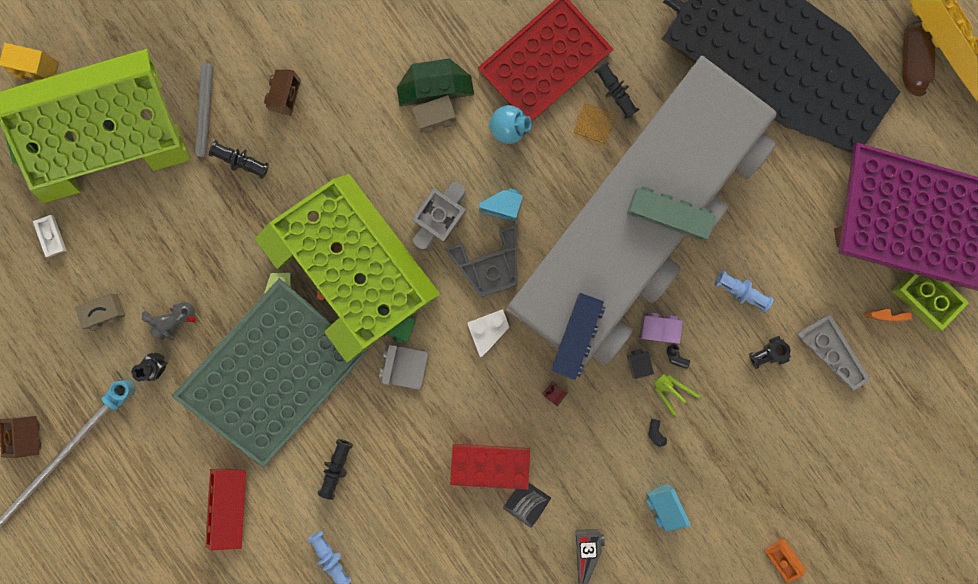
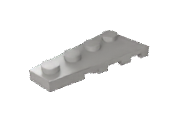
(832, 348)

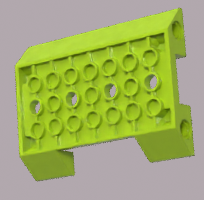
(81, 104)
(367, 249)

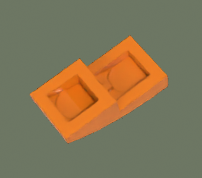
(885, 315)

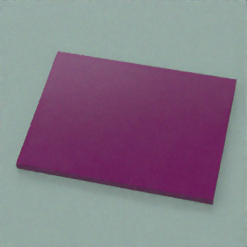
(911, 216)

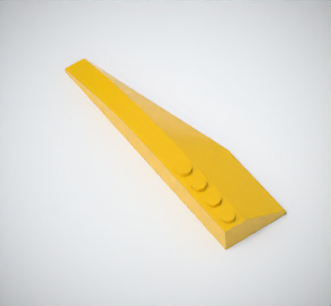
(953, 35)

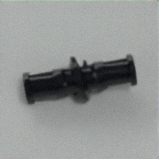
(615, 89)
(238, 159)
(335, 469)

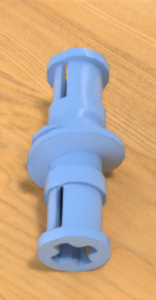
(744, 291)
(328, 558)

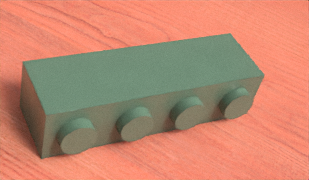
(671, 214)

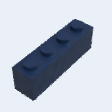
(577, 336)

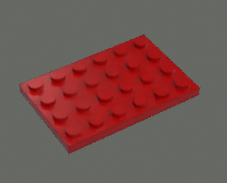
(545, 58)

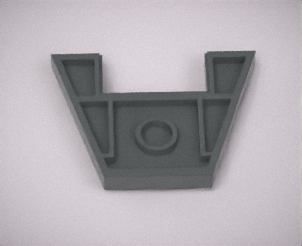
(492, 271)

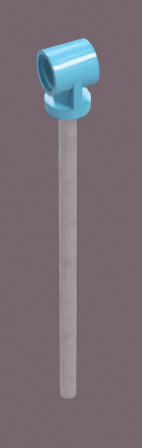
(112, 400)

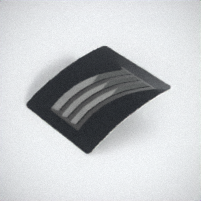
(527, 504)

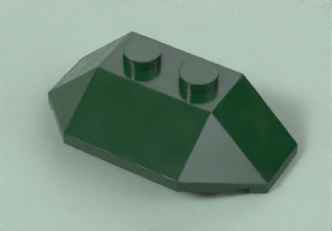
(432, 81)

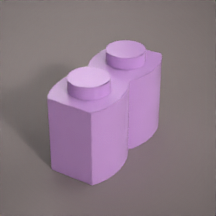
(661, 329)

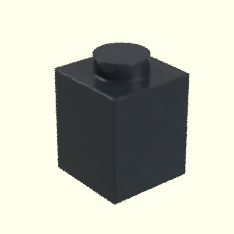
(640, 364)

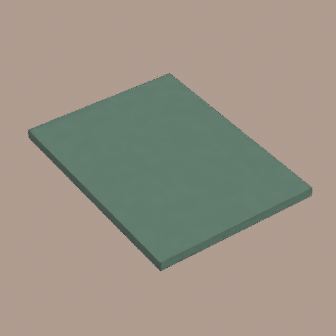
(267, 374)

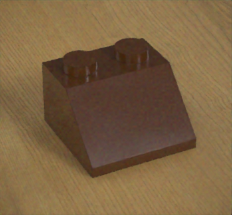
(282, 91)
(19, 437)

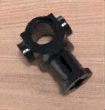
(769, 353)
(150, 368)

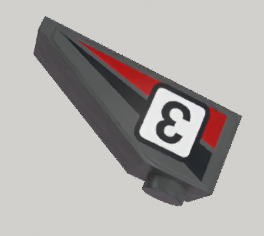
(588, 552)

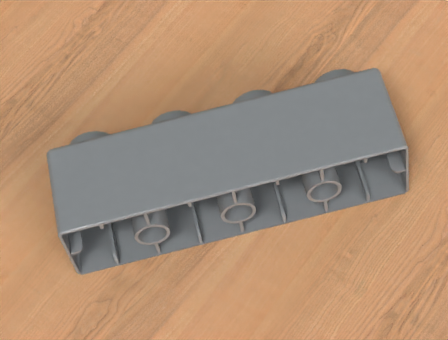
(684, 152)

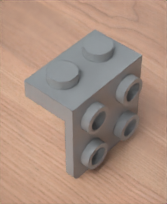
(403, 367)

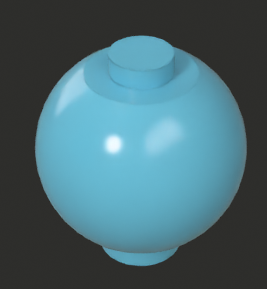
(509, 124)

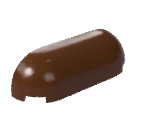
(918, 59)

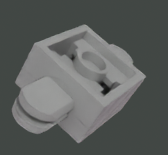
(439, 215)

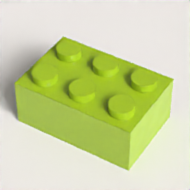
(930, 300)

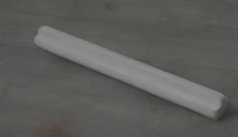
(203, 110)

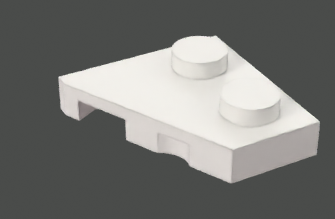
(488, 330)

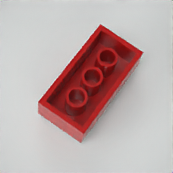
(490, 466)

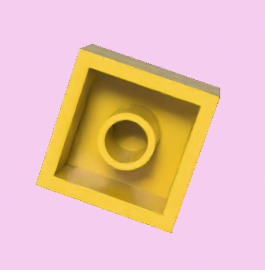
(27, 62)

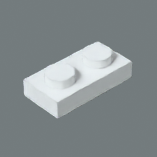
(49, 236)

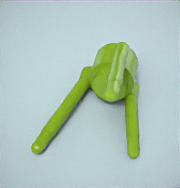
(664, 383)

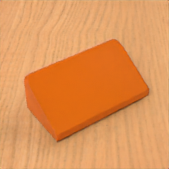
(785, 561)

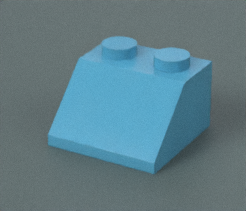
(502, 205)
(667, 508)

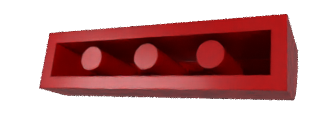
(225, 509)

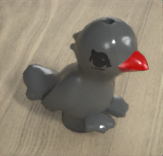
(166, 324)

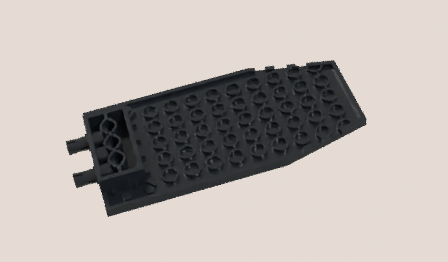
(791, 61)

